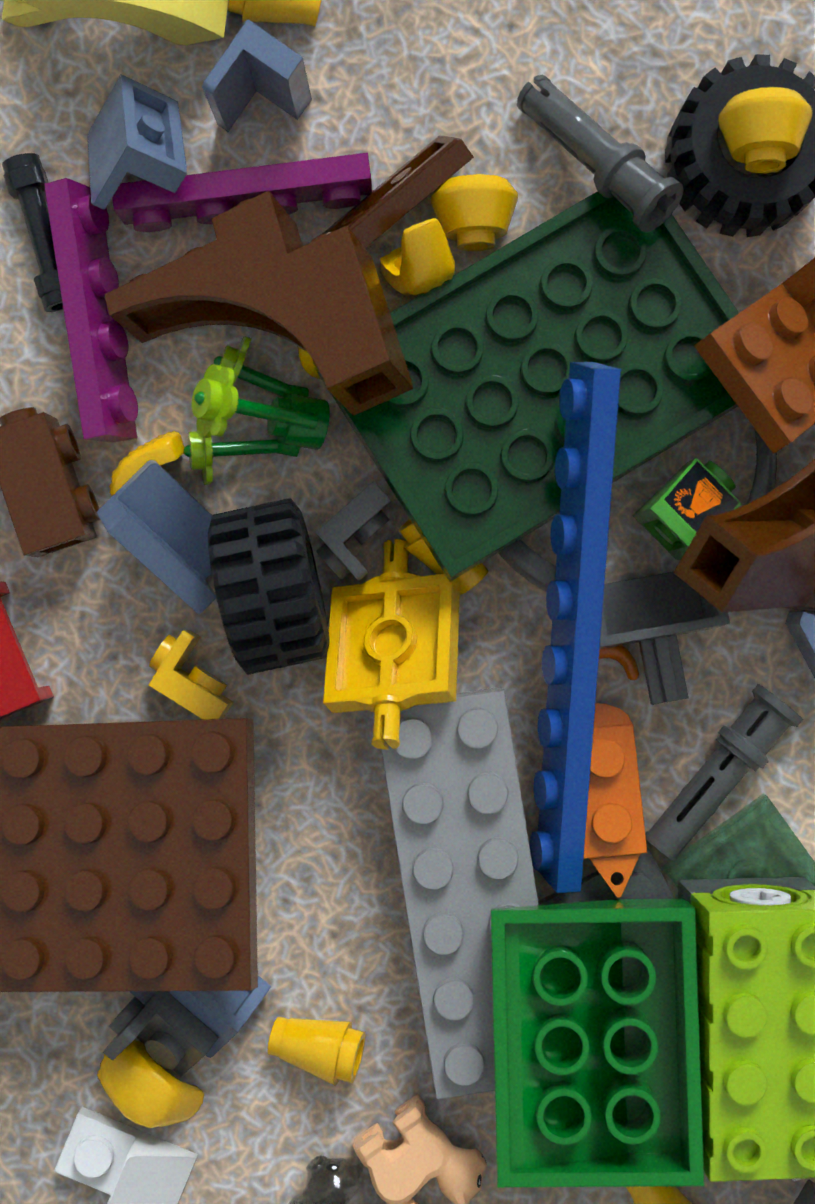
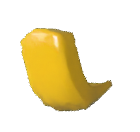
(421, 261)
(162, 449)
(146, 1090)

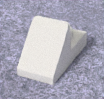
(124, 1161)

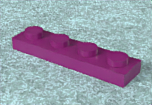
(334, 180)
(94, 338)

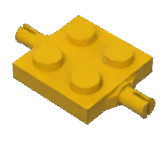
(392, 644)

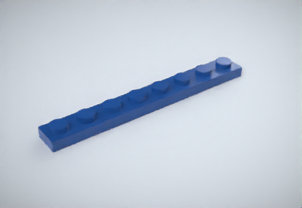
(575, 607)

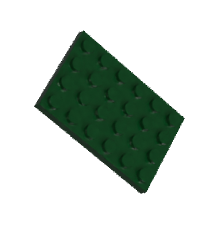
(488, 364)

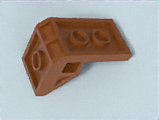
(769, 359)

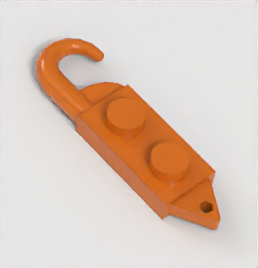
(614, 807)

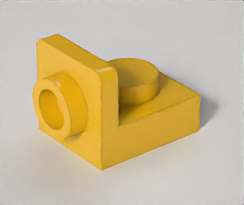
(198, 691)

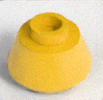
(765, 127)
(475, 209)

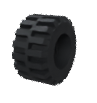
(707, 176)
(267, 586)

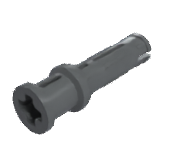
(617, 167)
(740, 748)

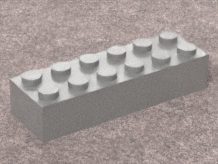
(458, 858)

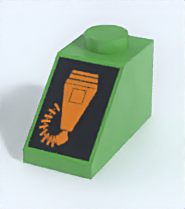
(684, 502)

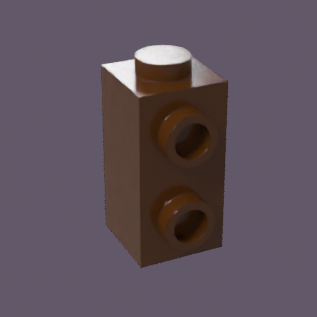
(42, 485)

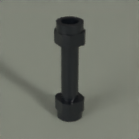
(26, 182)

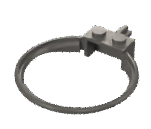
(652, 606)

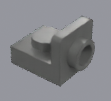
(360, 519)
(166, 1028)

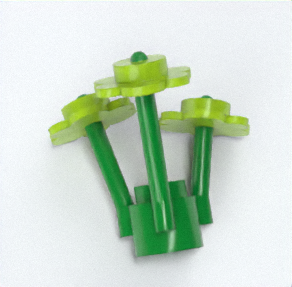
(294, 418)

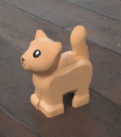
(421, 1153)

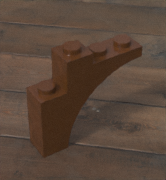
(266, 280)
(757, 552)

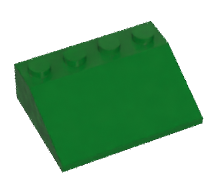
(597, 1044)

